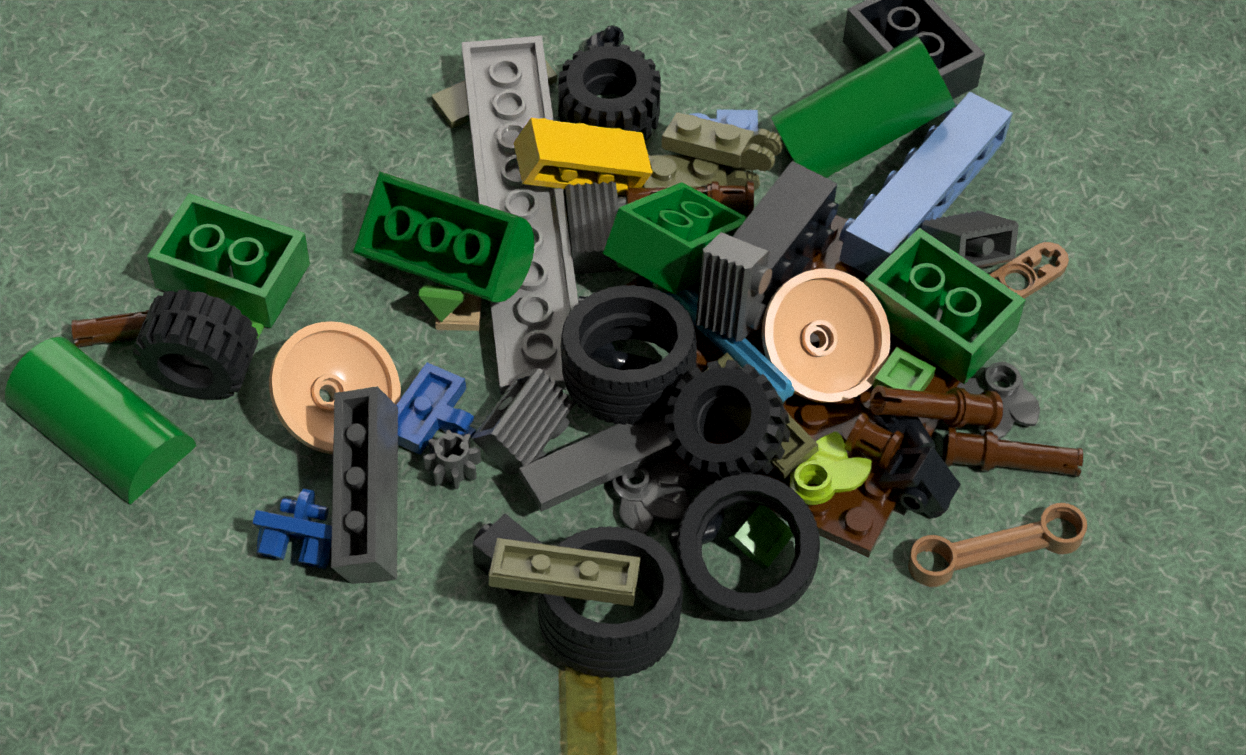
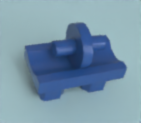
(277, 529)

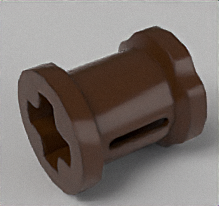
(873, 441)

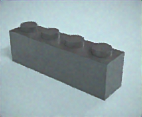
(365, 486)

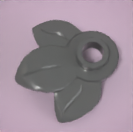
(1018, 403)
(657, 497)

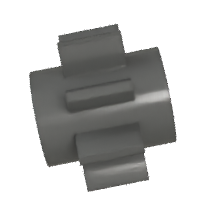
(452, 458)

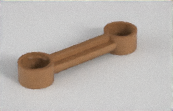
(997, 545)

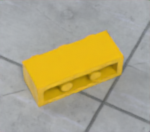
(573, 153)

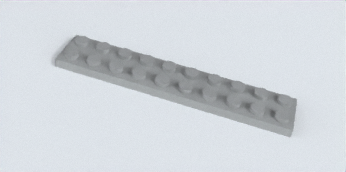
(504, 90)

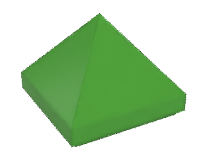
(442, 299)

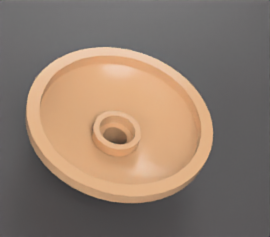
(850, 332)
(330, 359)

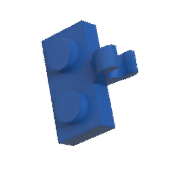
(430, 406)

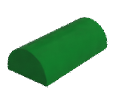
(864, 109)
(446, 238)
(95, 418)

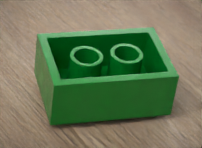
(667, 234)
(230, 258)
(945, 305)

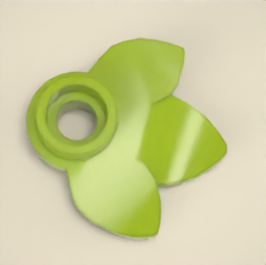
(830, 470)

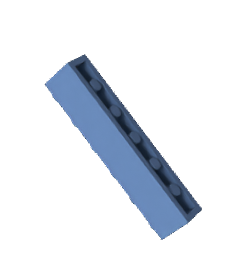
(926, 182)

